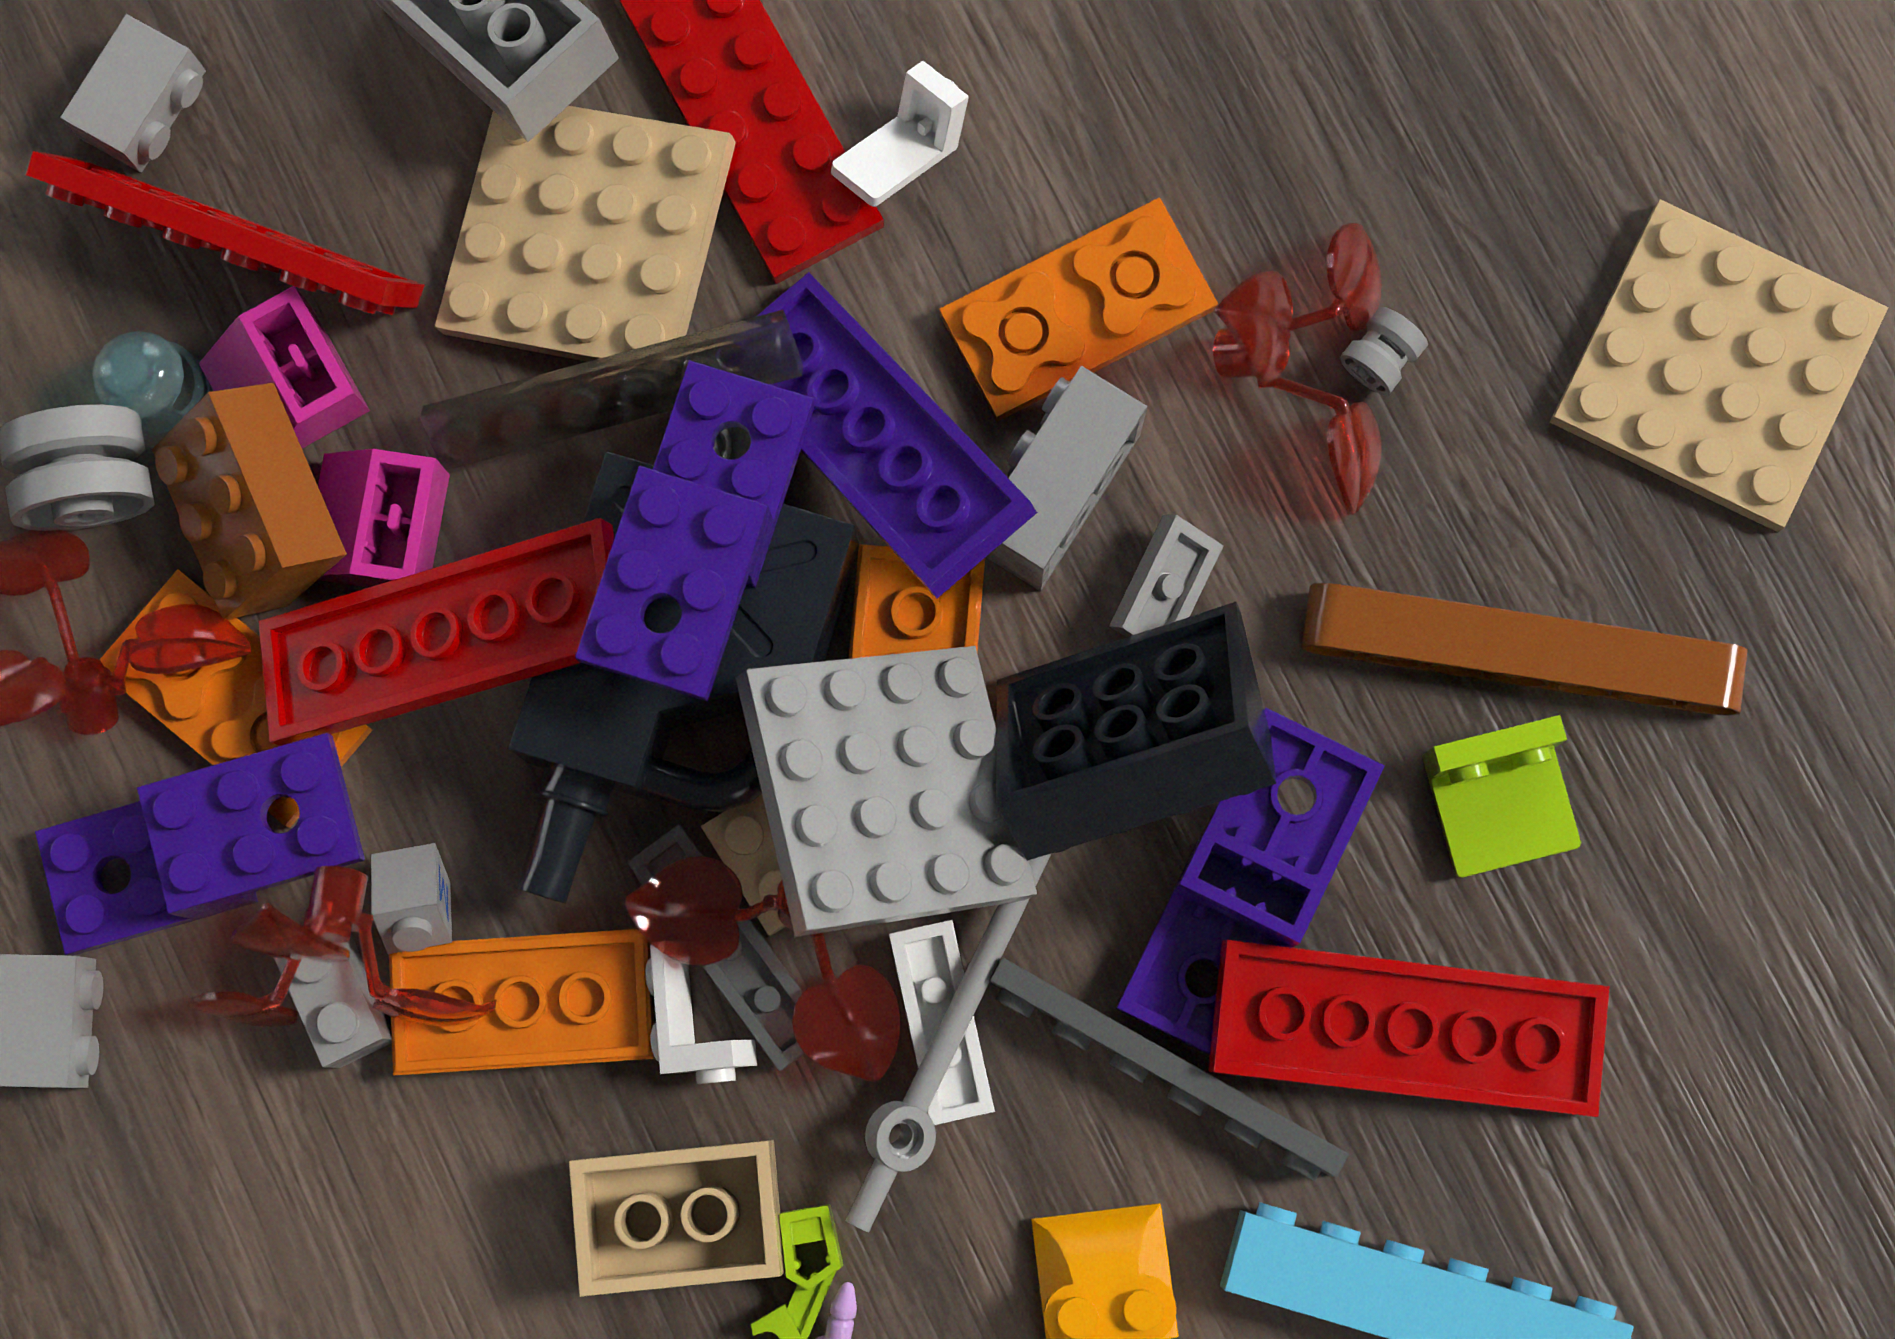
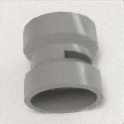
(1384, 351)

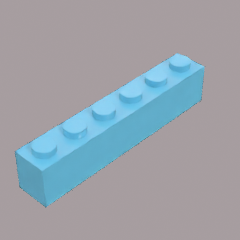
(1393, 1289)

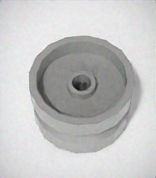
(75, 467)

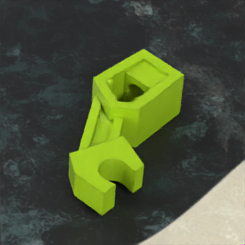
(799, 1317)

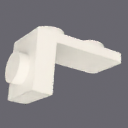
(911, 143)
(674, 1029)

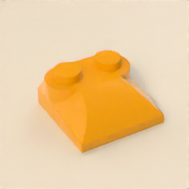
(1105, 1274)

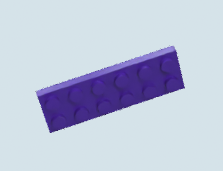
(894, 447)

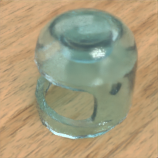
(146, 376)

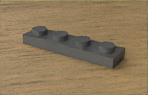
(750, 978)

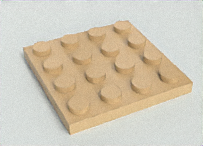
(586, 234)
(1719, 365)

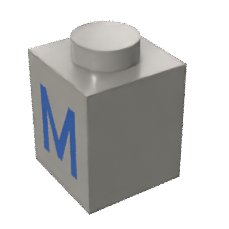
(411, 898)

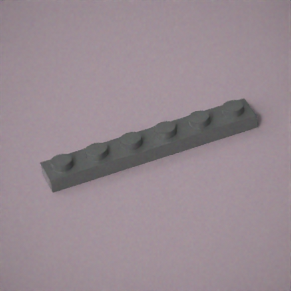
(1189, 1085)

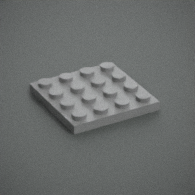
(882, 788)

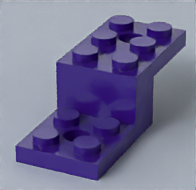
(696, 531)
(199, 844)
(1251, 877)

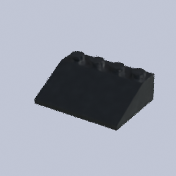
(1131, 733)

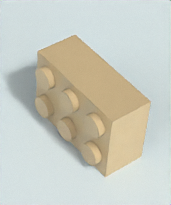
(676, 1218)

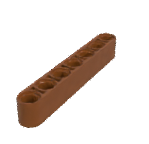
(1524, 649)

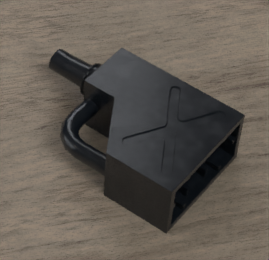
(612, 731)

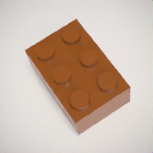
(248, 500)

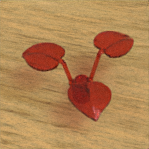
(1258, 347)
(166, 640)
(331, 917)
(693, 918)

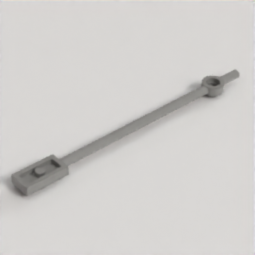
(1158, 594)

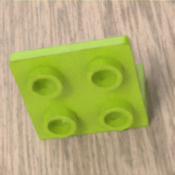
(1502, 797)

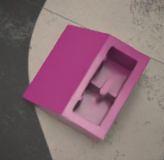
(290, 347)
(384, 513)

